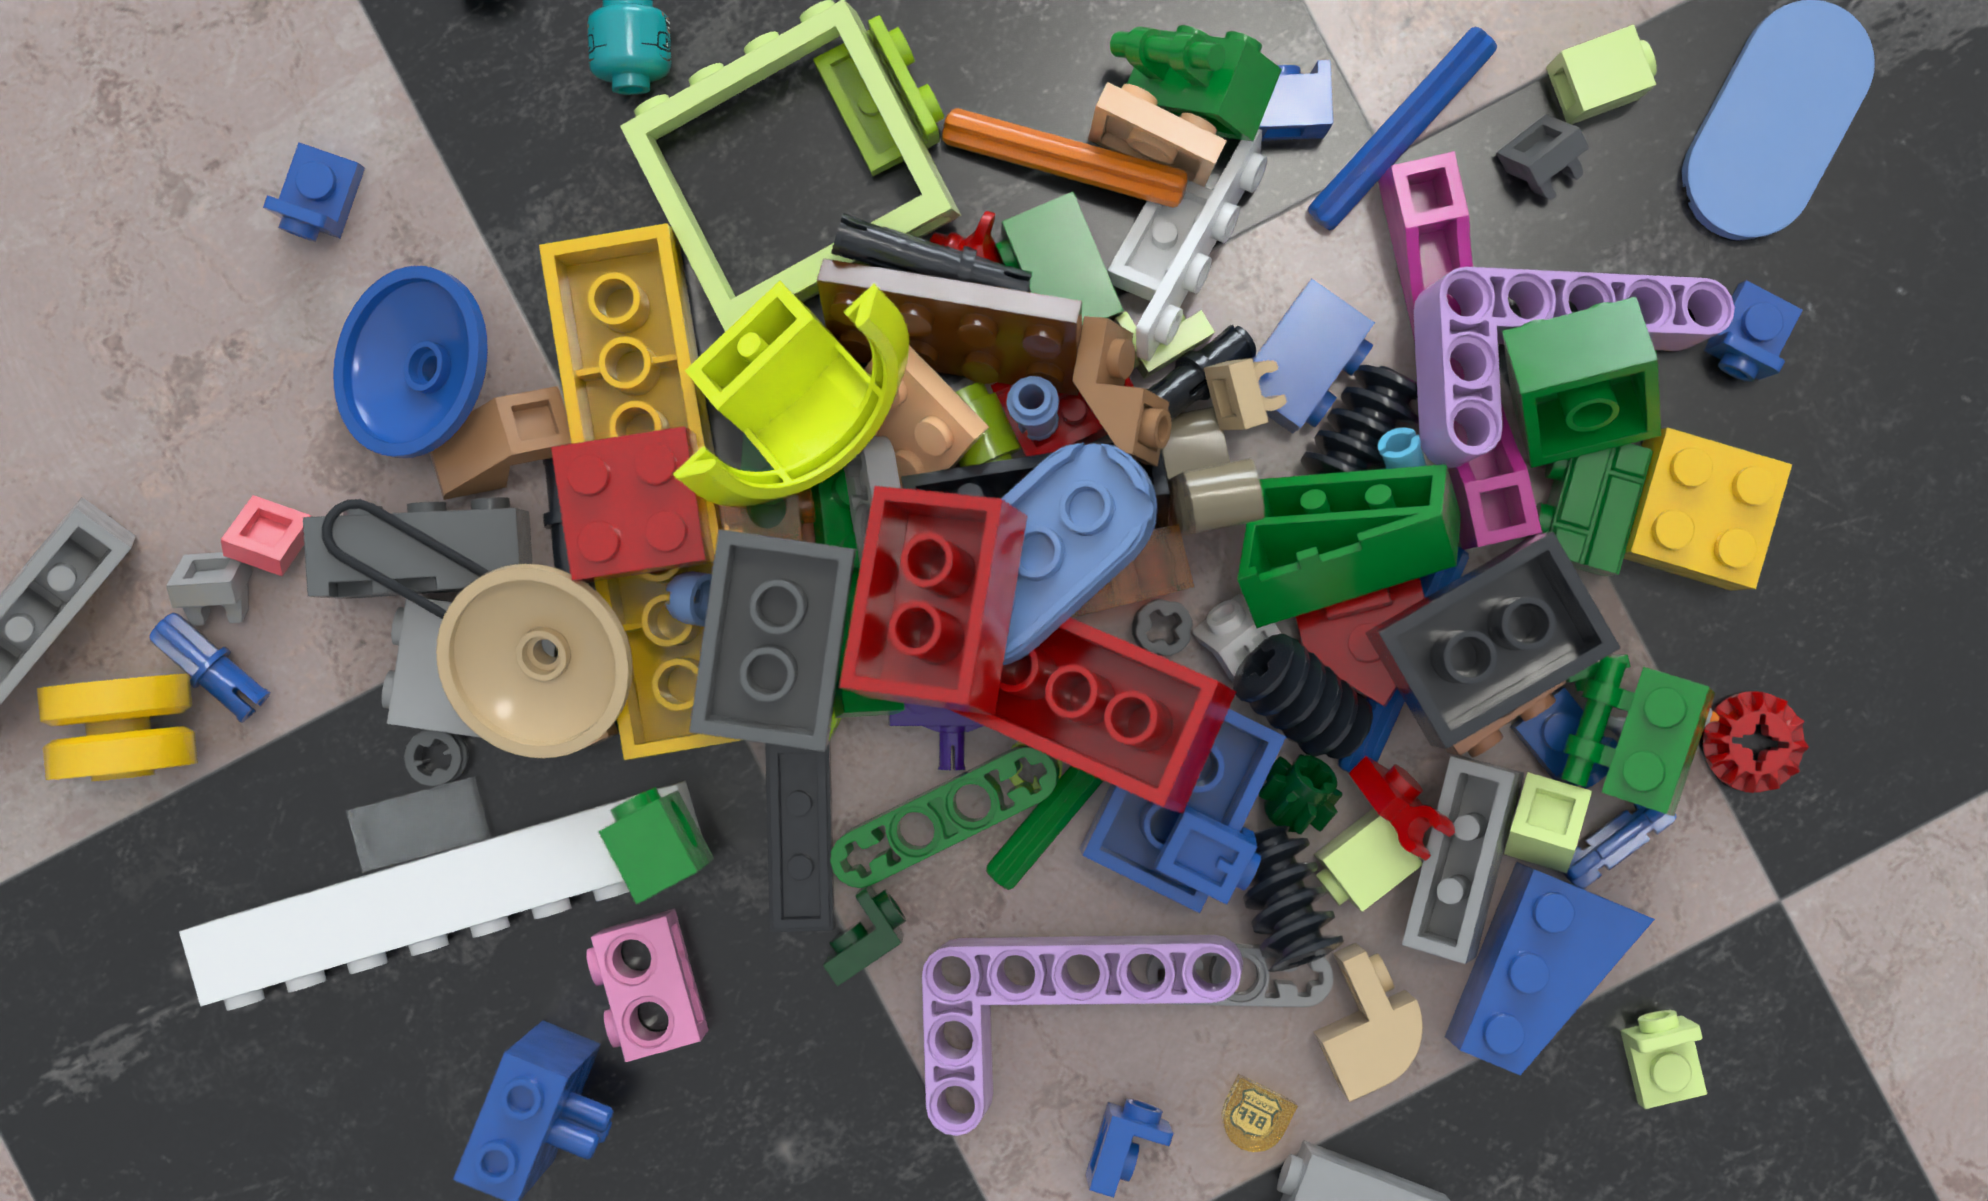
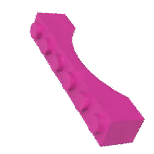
(1429, 240)

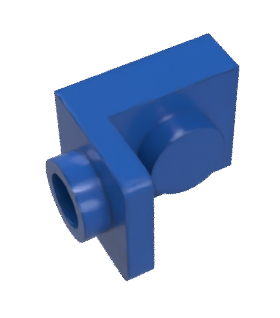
(316, 193)
(1755, 334)
(1548, 733)
(1209, 855)
(1114, 1152)

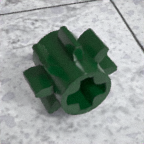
(1300, 793)

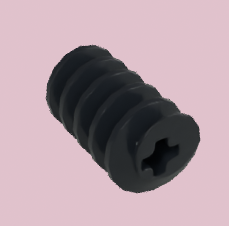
(1370, 415)
(1303, 698)
(1287, 903)

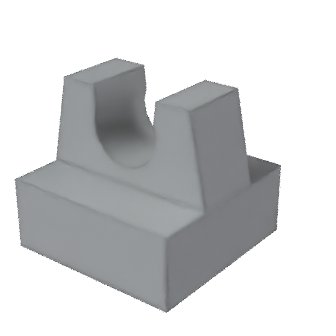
(207, 582)

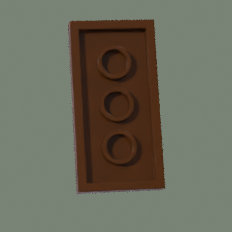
(962, 325)

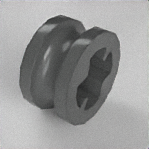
(442, 775)

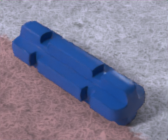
(1615, 843)

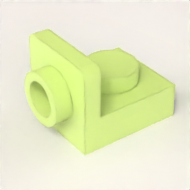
(1189, 336)
(1664, 1058)

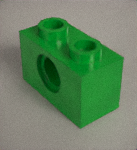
(654, 843)

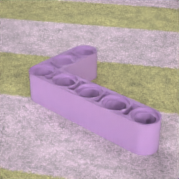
(1539, 295)
(1051, 986)

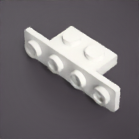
(1171, 246)

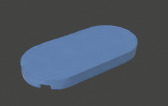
(1778, 120)
(1084, 525)

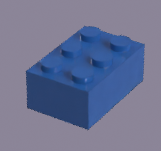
(1132, 830)

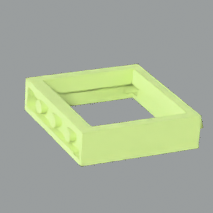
(719, 83)

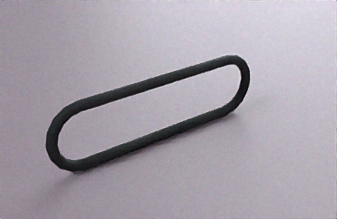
(407, 529)

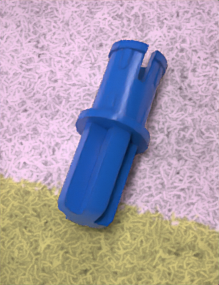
(207, 665)

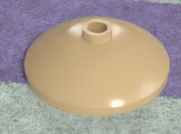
(506, 681)

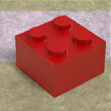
(627, 507)

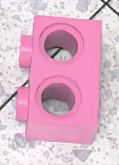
(666, 982)

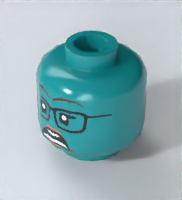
(629, 44)

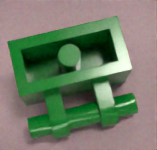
(1202, 75)
(1656, 739)

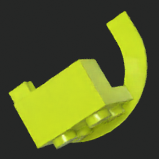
(795, 394)

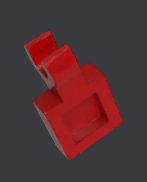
(1394, 798)

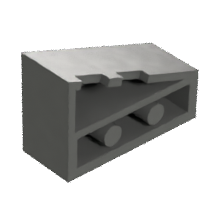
(486, 534)

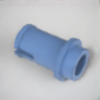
(1034, 407)

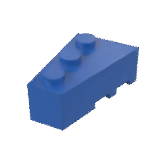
(1538, 966)

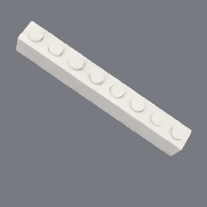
(405, 907)

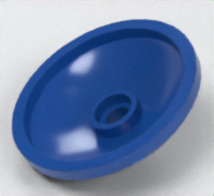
(410, 362)

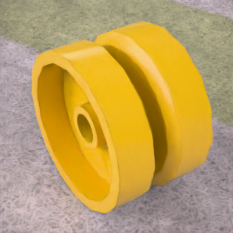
(117, 727)

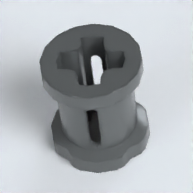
(1180, 631)

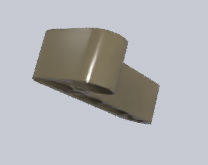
(1201, 480)

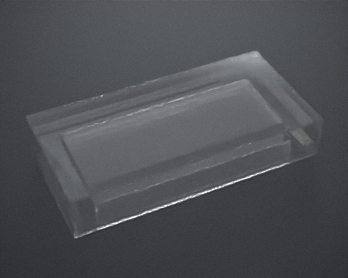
(418, 824)

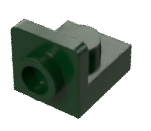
(860, 947)

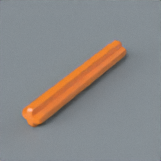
(1065, 157)

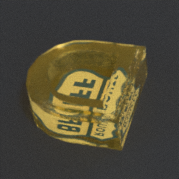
(1255, 1115)

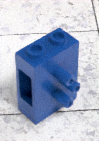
(533, 1113)

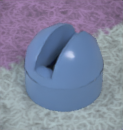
(683, 591)

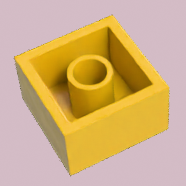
(1706, 510)

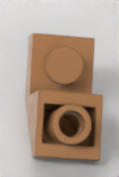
(1130, 415)
(500, 435)

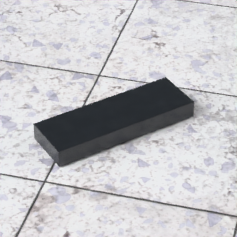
(799, 839)

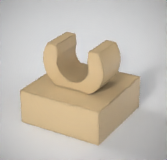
(1238, 395)

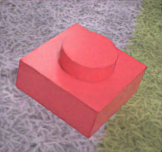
(265, 536)

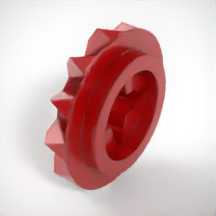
(1735, 763)

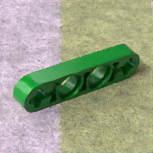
(948, 821)

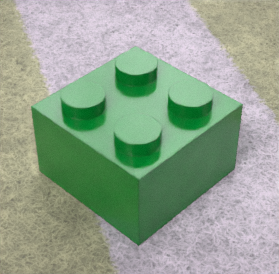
(1583, 381)

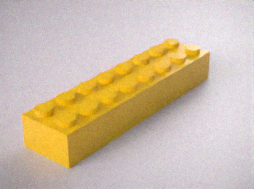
(622, 366)

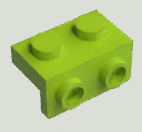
(858, 106)

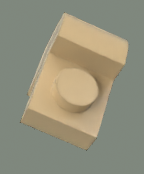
(1380, 1038)

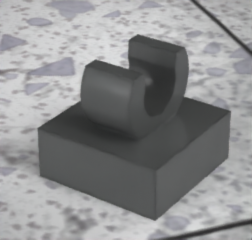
(1543, 152)

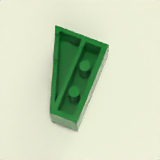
(1346, 537)

